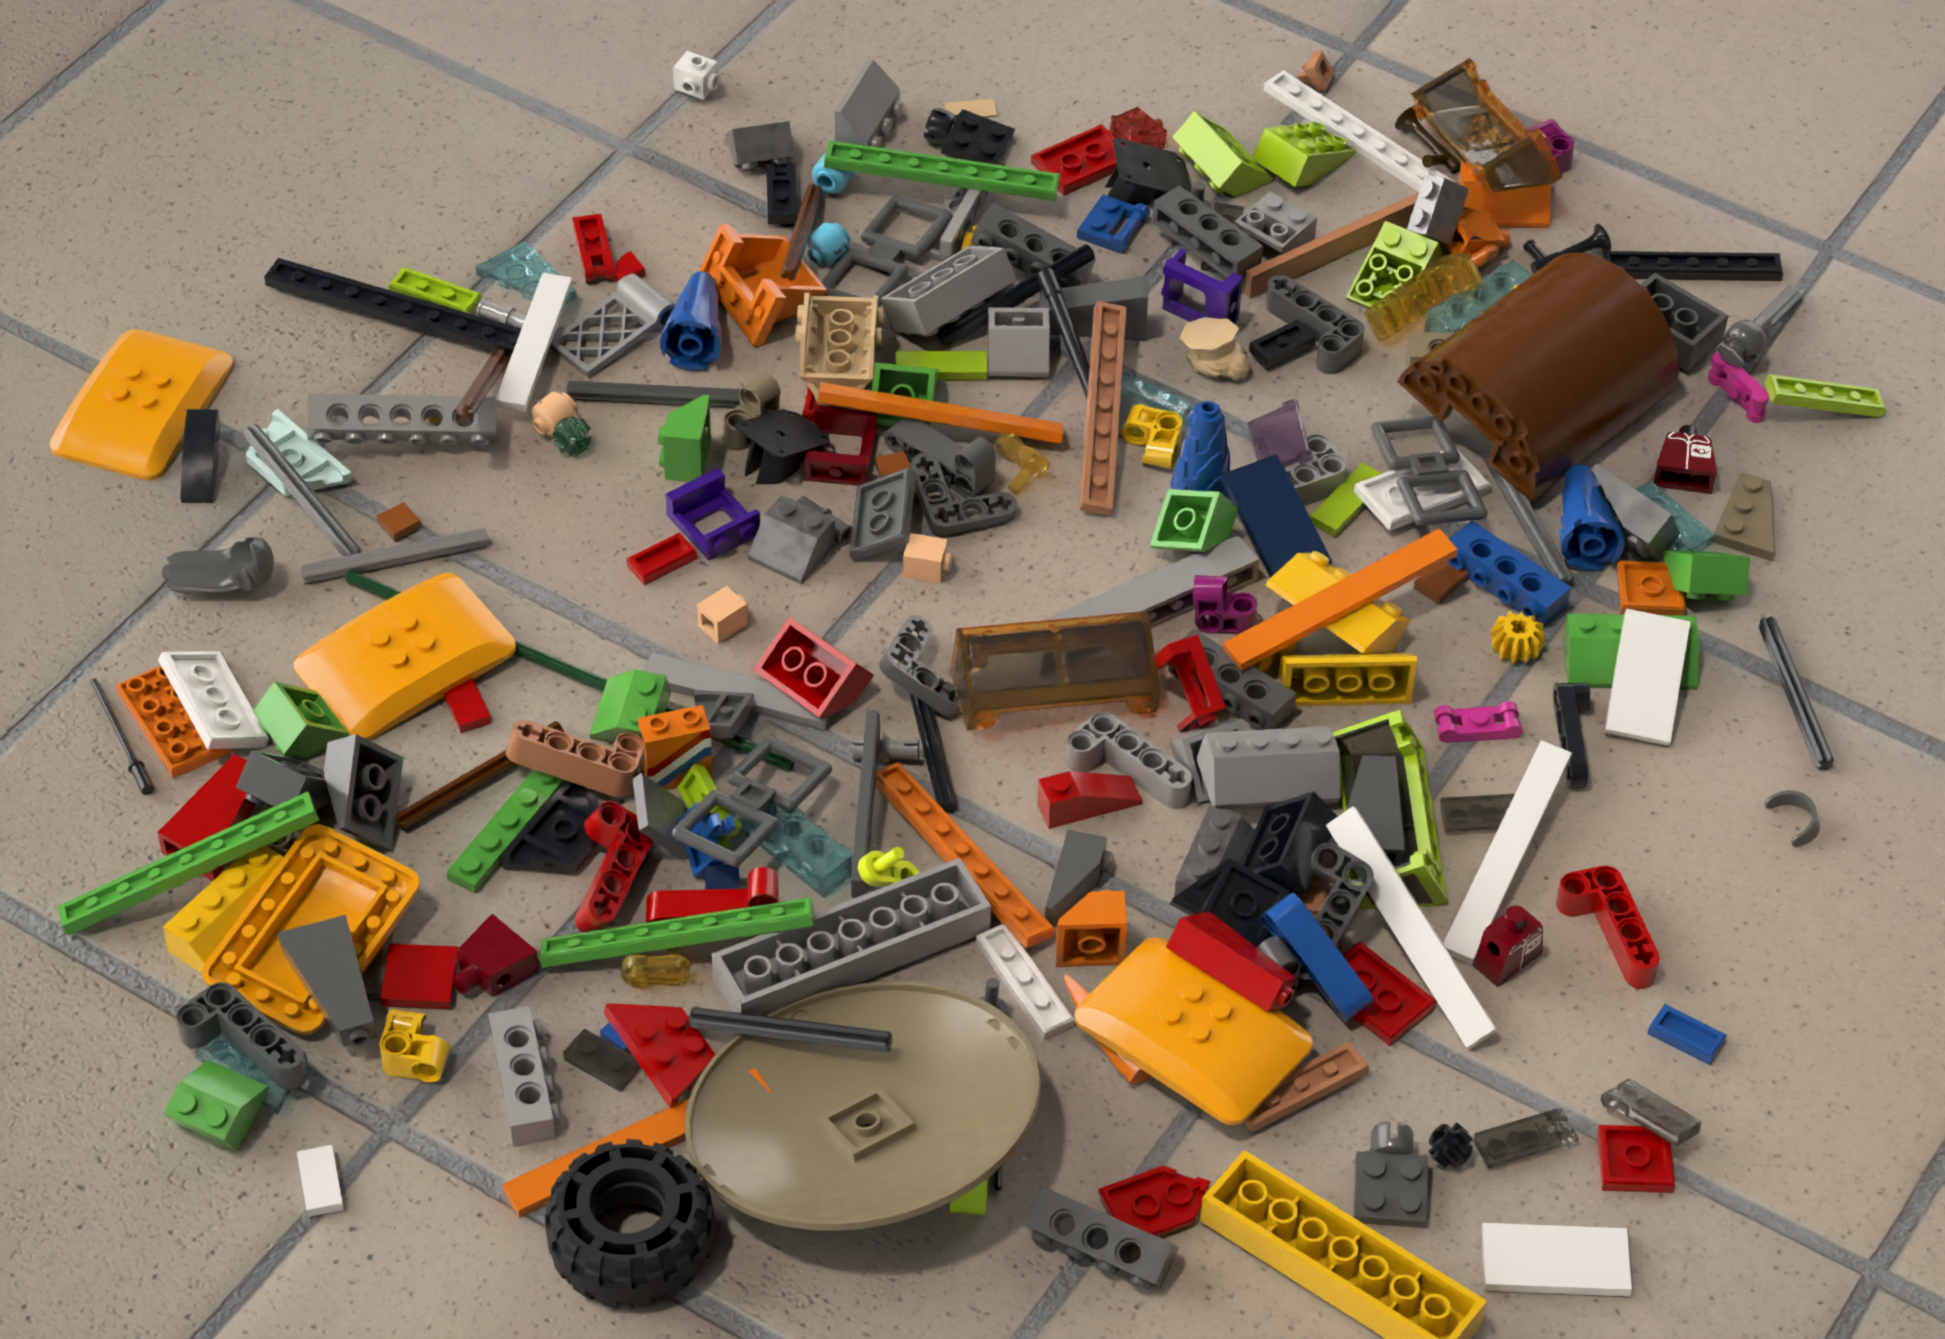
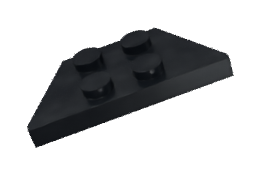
(556, 834)
(1234, 897)

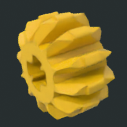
(1517, 637)

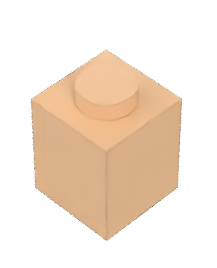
(926, 558)
(722, 614)

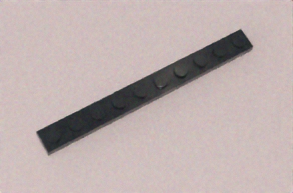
(392, 306)

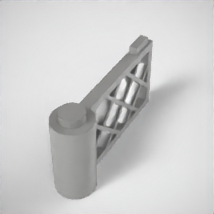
(638, 300)

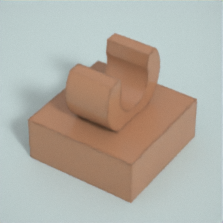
(1317, 71)

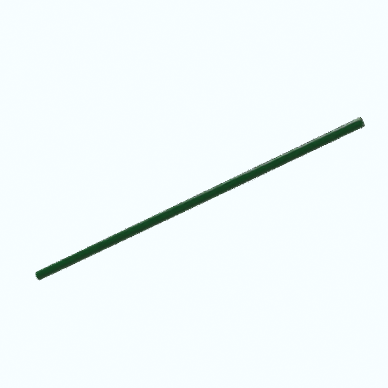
(569, 670)

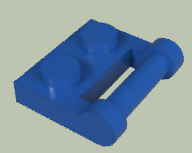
(1106, 218)

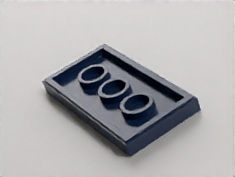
(1272, 512)

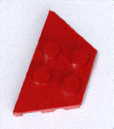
(662, 1045)

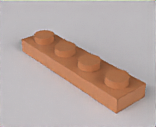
(1310, 1083)

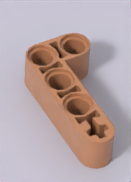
(576, 758)

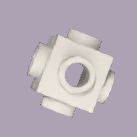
(695, 75)

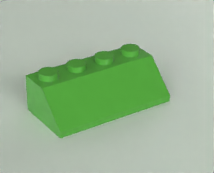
(1593, 646)

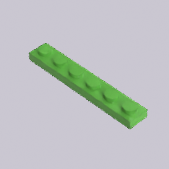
(483, 853)

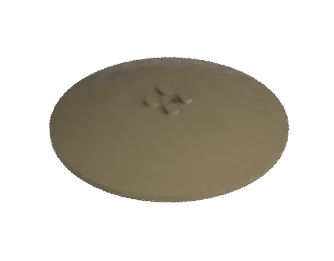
(938, 1109)

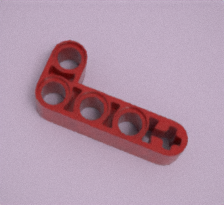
(613, 829)
(1606, 895)
(671, 904)

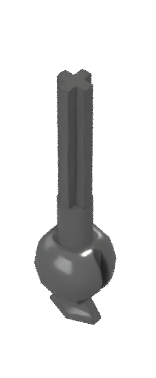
(1747, 338)

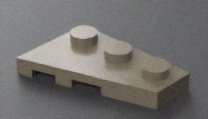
(1748, 518)

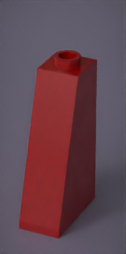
(209, 811)
(1232, 960)

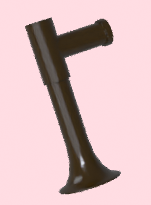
(1441, 156)

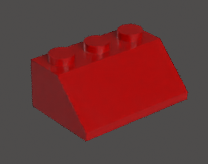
(812, 670)

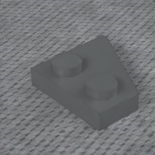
(724, 710)

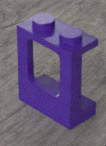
(1221, 298)
(703, 498)

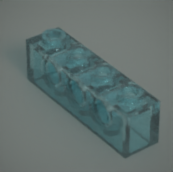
(1464, 307)
(804, 849)

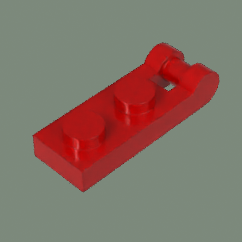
(593, 247)

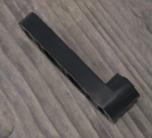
(1567, 701)

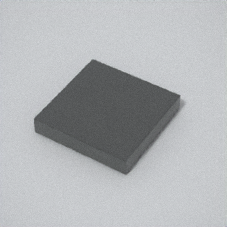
(658, 814)

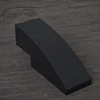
(200, 455)

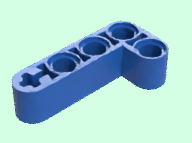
(1318, 956)

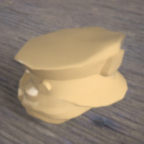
(1214, 348)

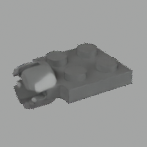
(1391, 1180)

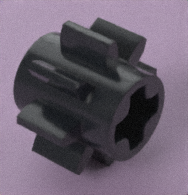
(1450, 1145)

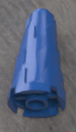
(693, 328)
(1203, 452)
(1588, 522)

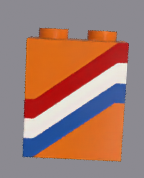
(674, 744)

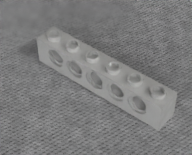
(389, 407)

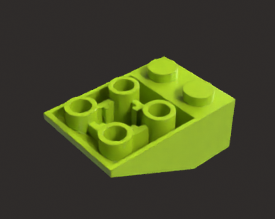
(1301, 152)
(1391, 262)

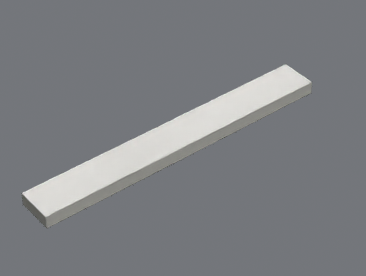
(1358, 134)
(1506, 851)
(1414, 931)

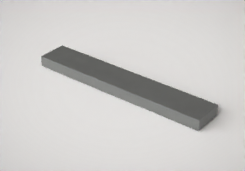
(865, 799)

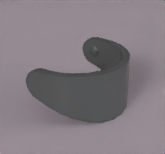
(1798, 799)

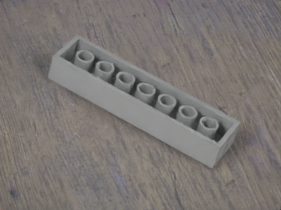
(854, 940)

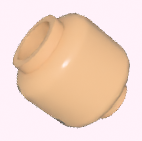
(552, 410)

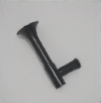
(1597, 240)

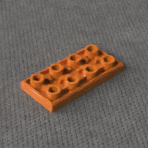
(165, 722)

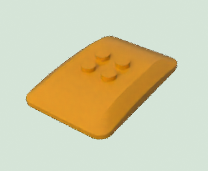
(137, 404)
(404, 655)
(314, 882)
(1193, 1032)

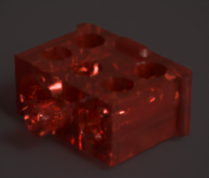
(1139, 128)

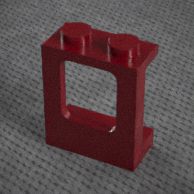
(837, 467)

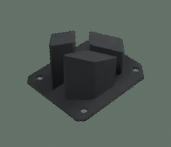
(1136, 183)
(781, 454)

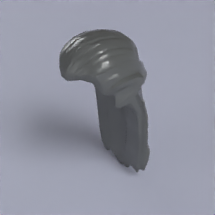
(215, 571)

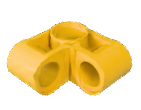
(1157, 431)
(409, 1052)

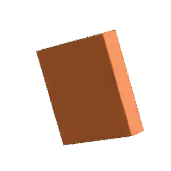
(1648, 588)

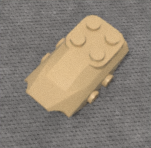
(838, 340)

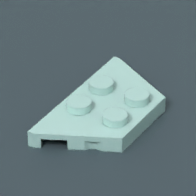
(307, 457)

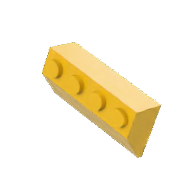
(1368, 629)
(1349, 678)
(208, 918)

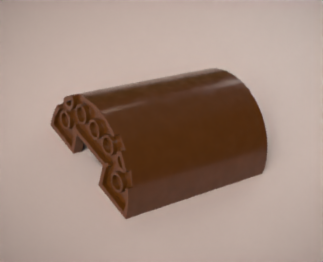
(1552, 368)

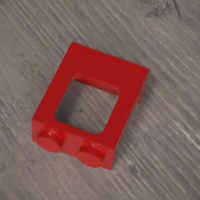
(1186, 657)

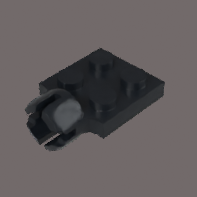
(968, 136)

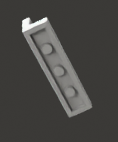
(961, 222)

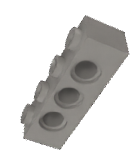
(526, 1121)

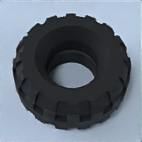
(636, 1264)

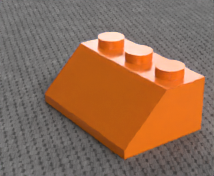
(1509, 208)

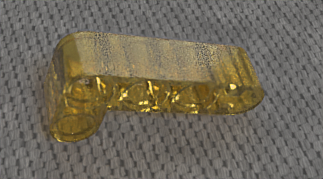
(1426, 289)

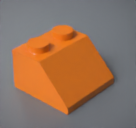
(1093, 931)

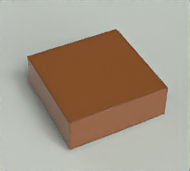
(399, 521)

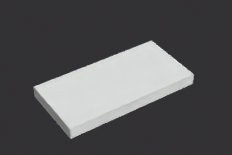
(1388, 505)
(1647, 677)
(213, 700)
(1556, 1259)

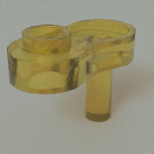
(1014, 451)
(650, 970)

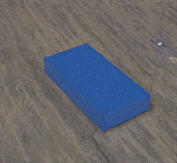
(1687, 1034)

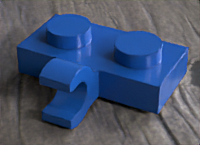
(710, 828)

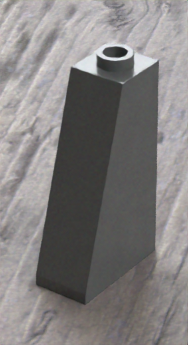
(1081, 301)
(1378, 802)
(330, 972)

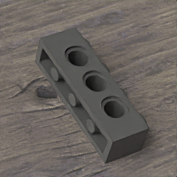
(1206, 232)
(1026, 244)
(1247, 692)
(1053, 1207)

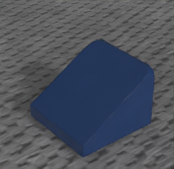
(722, 877)

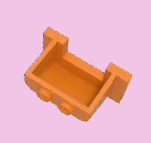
(751, 282)

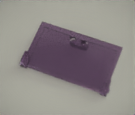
(1281, 434)

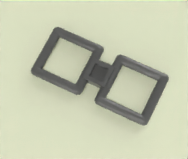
(887, 251)
(1428, 470)
(751, 801)

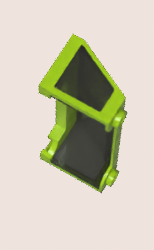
(1422, 860)

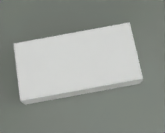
(320, 1180)

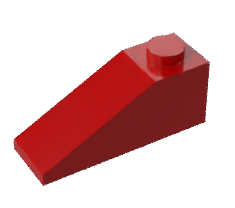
(1084, 795)

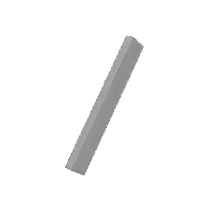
(769, 700)

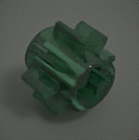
(572, 435)

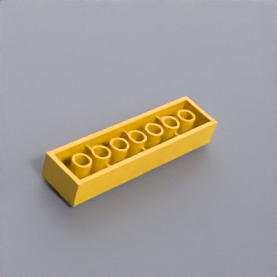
(1337, 1255)

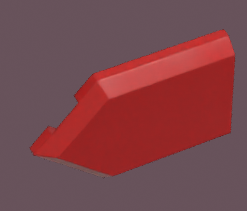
(1155, 1200)

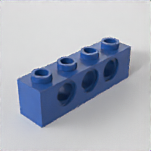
(1509, 574)

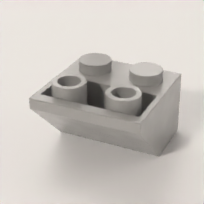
(1278, 223)
(1018, 342)

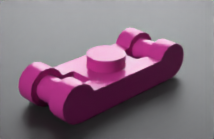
(1740, 387)
(1478, 723)

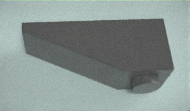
(1077, 872)

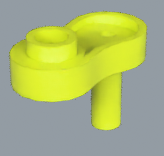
(885, 869)

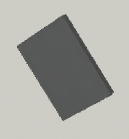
(882, 514)

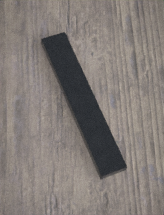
(1699, 265)

